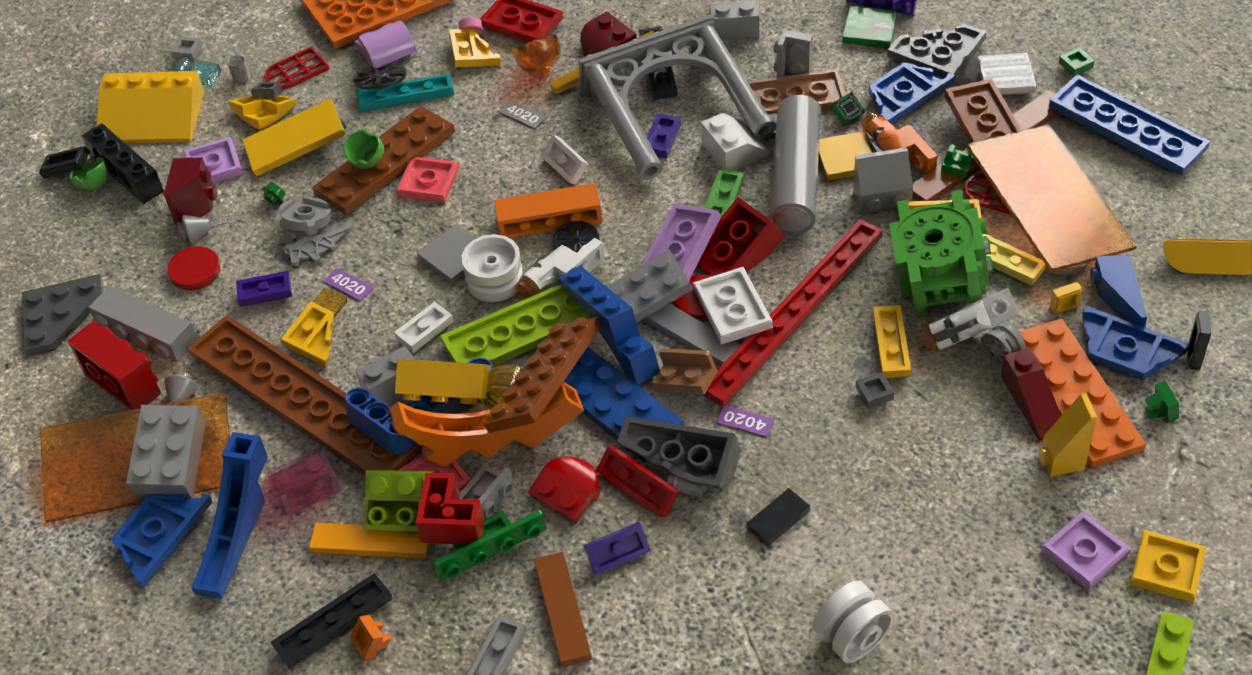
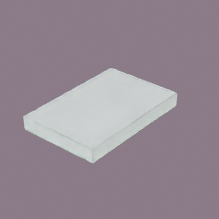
(732, 305)

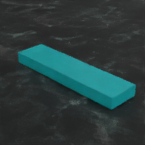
(405, 93)

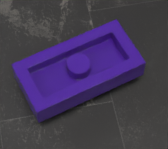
(663, 134)
(264, 288)
(616, 548)

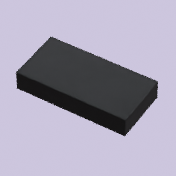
(64, 162)
(1199, 340)
(778, 517)

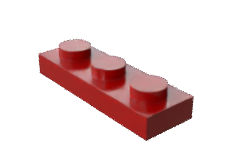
(637, 481)

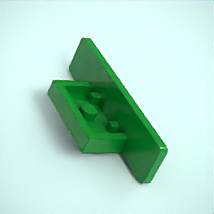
(497, 537)

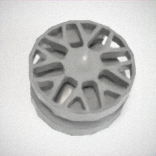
(1002, 341)

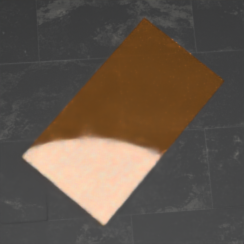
(1050, 198)
(90, 459)

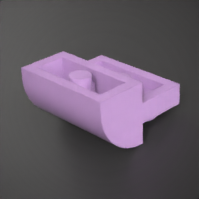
(386, 44)

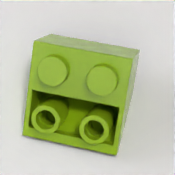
(392, 499)

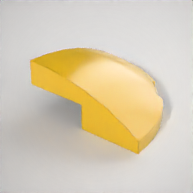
(262, 111)

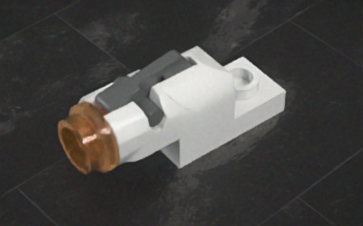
(548, 268)
(969, 320)

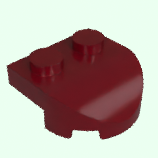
(603, 33)

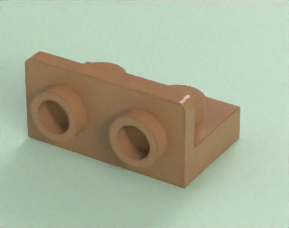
(685, 371)

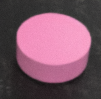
(471, 23)

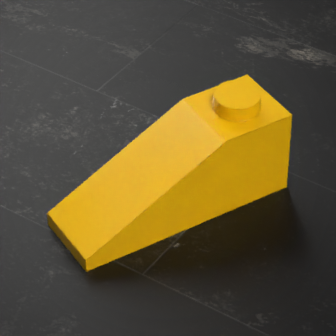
(1069, 439)

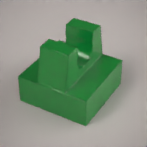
(957, 162)
(1162, 403)

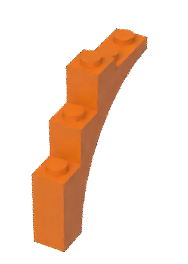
(451, 435)

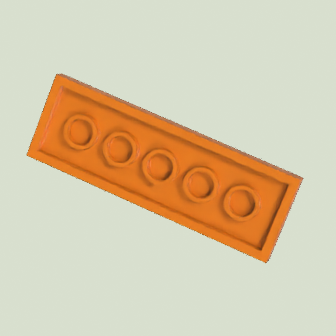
(1073, 374)

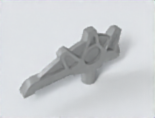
(313, 246)

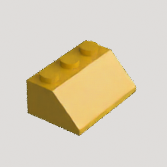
(441, 380)

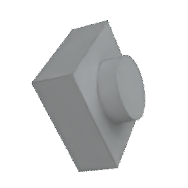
(186, 48)

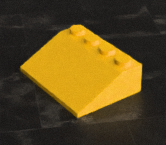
(150, 105)

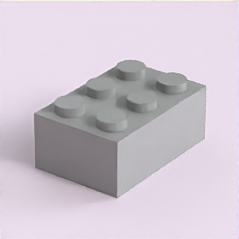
(166, 450)

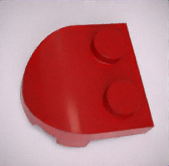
(567, 486)

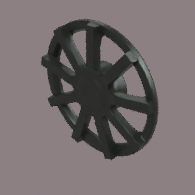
(380, 77)

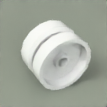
(492, 268)
(853, 621)

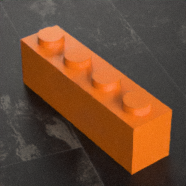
(547, 210)

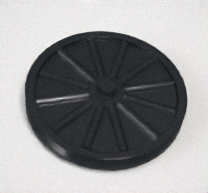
(574, 235)

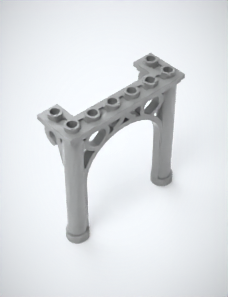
(705, 52)

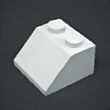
(731, 142)

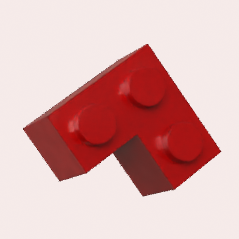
(445, 517)

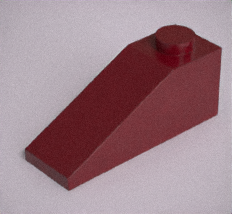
(1030, 390)

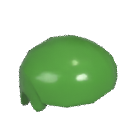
(363, 149)
(90, 176)

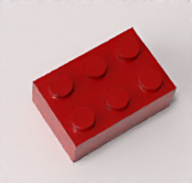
(115, 366)

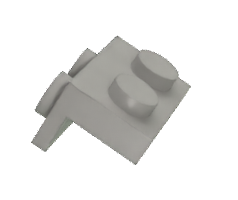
(489, 487)

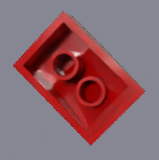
(740, 240)

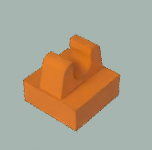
(368, 637)

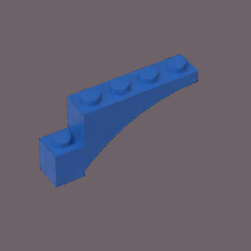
(618, 324)
(235, 515)

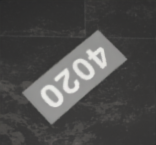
(522, 114)

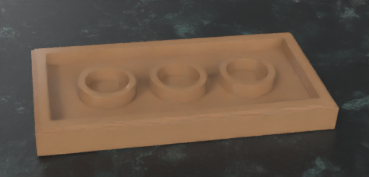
(821, 86)

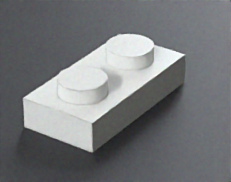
(564, 159)
(423, 327)

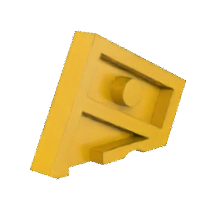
(470, 50)
(311, 334)

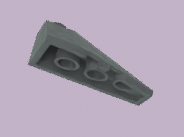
(689, 452)

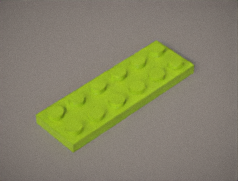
(513, 328)

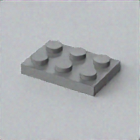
(652, 285)

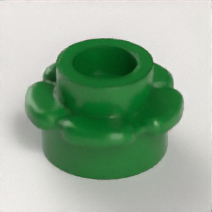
(273, 193)

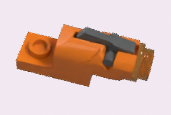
(885, 137)

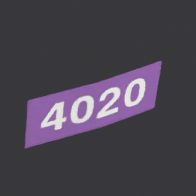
(348, 284)
(745, 420)

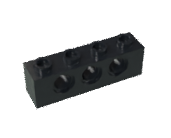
(123, 163)

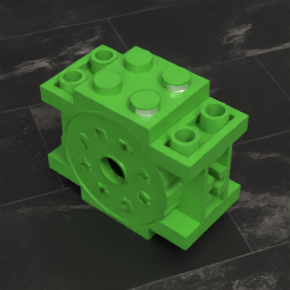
(941, 253)

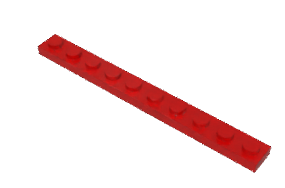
(792, 311)

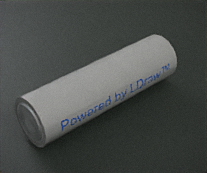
(796, 165)

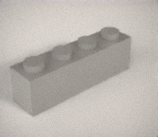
(143, 323)

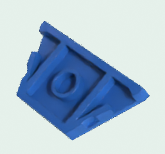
(906, 90)
(1127, 345)
(156, 531)

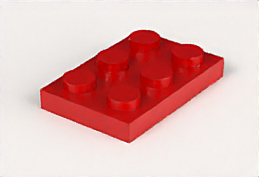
(522, 19)

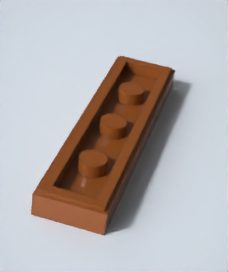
(562, 609)

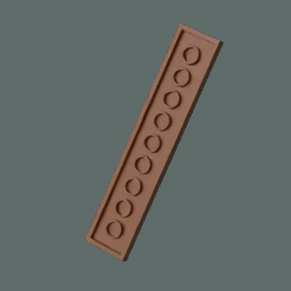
(291, 393)

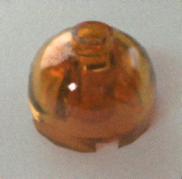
(538, 54)

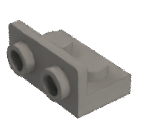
(793, 53)

